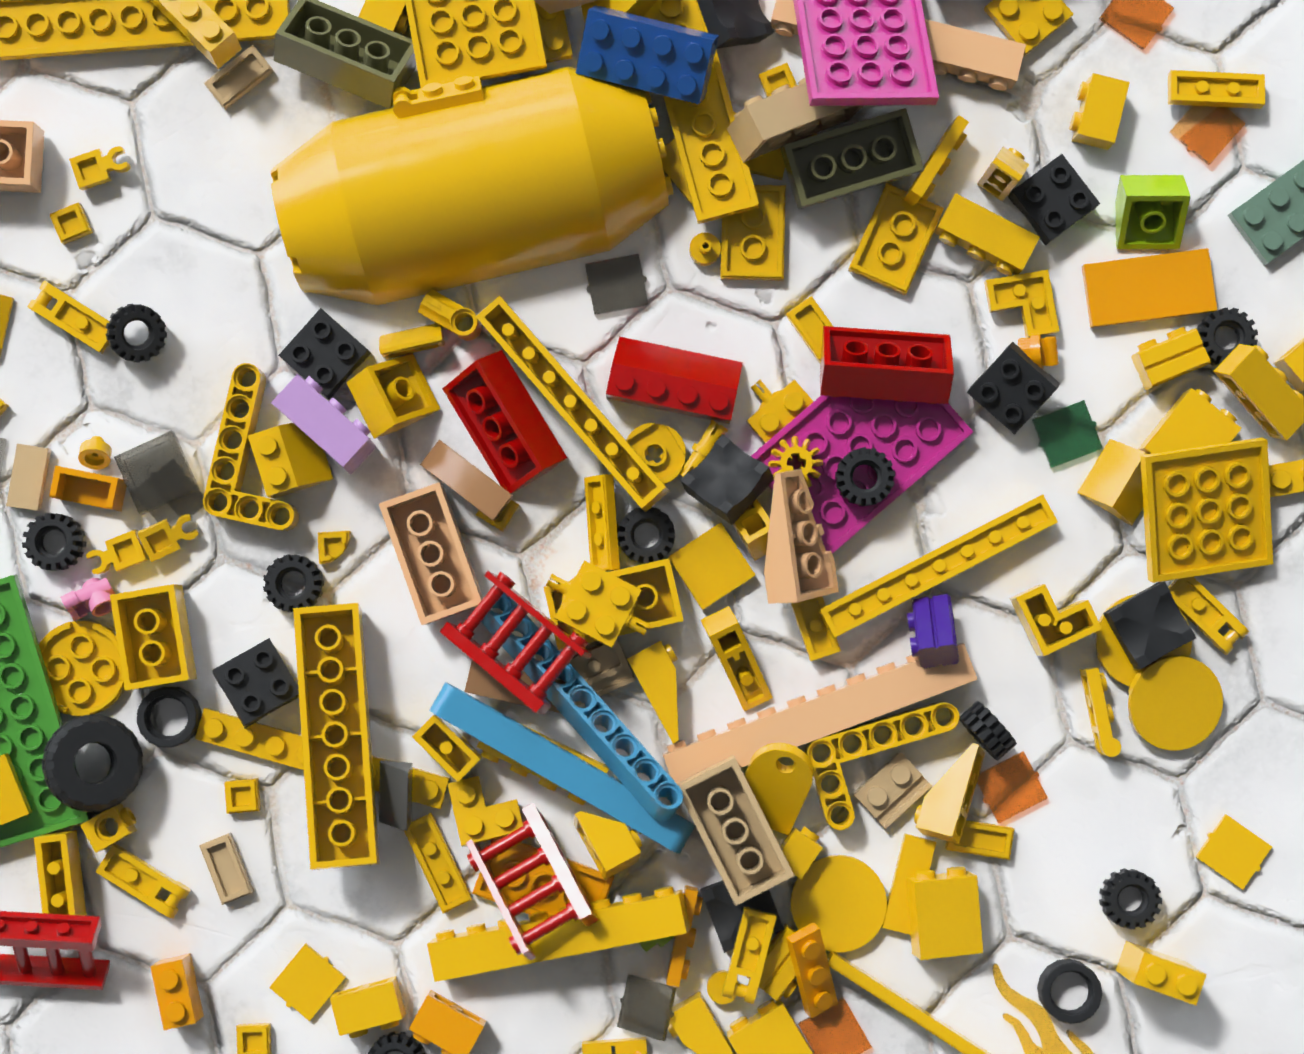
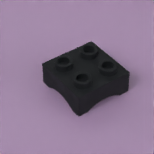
(735, 21)
(1054, 199)
(324, 353)
(1013, 388)
(727, 480)
(1149, 625)
(256, 682)
(727, 916)

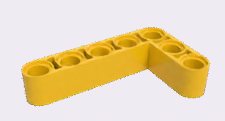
(239, 458)
(867, 746)

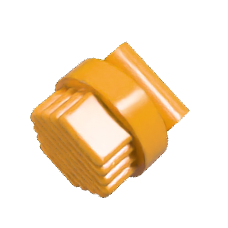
(1040, 350)

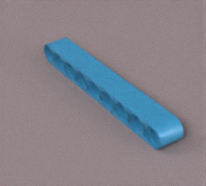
(595, 713)
(557, 765)

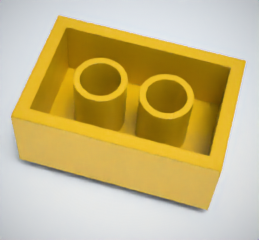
(153, 637)

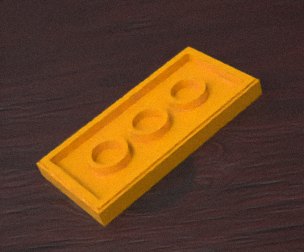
(1149, 288)
(589, 879)

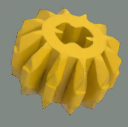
(802, 456)

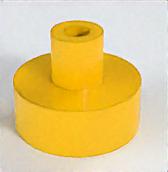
(705, 256)
(95, 453)

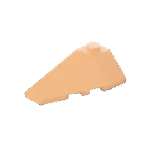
(796, 558)

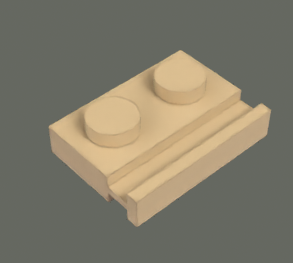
(604, 669)
(892, 789)

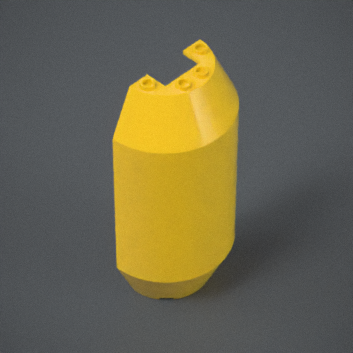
(472, 189)

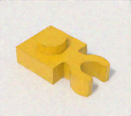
(94, 168)
(162, 538)
(122, 552)

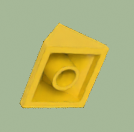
(1116, 481)

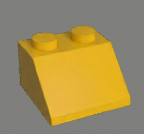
(392, 395)
(288, 460)
(608, 843)

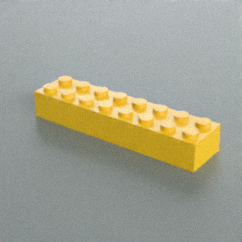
(336, 736)

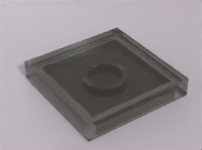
(156, 472)

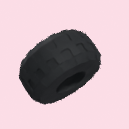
(124, 769)

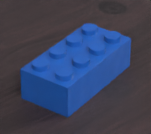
(647, 54)

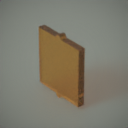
(1137, 19)
(1207, 130)
(1011, 787)
(835, 1031)

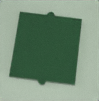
(1067, 434)

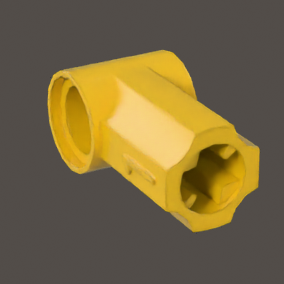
(449, 314)

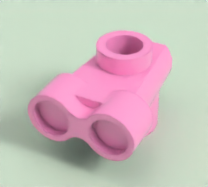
(92, 597)

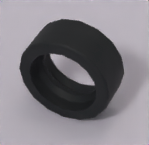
(144, 716)
(1094, 991)

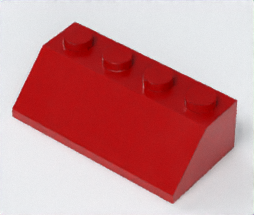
(886, 365)
(674, 380)
(504, 422)

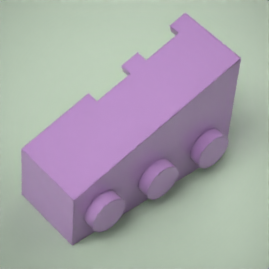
(325, 422)

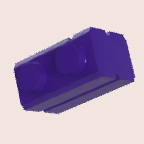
(934, 631)

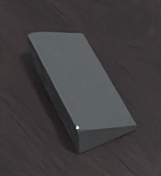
(395, 794)

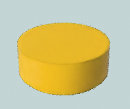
(715, 987)

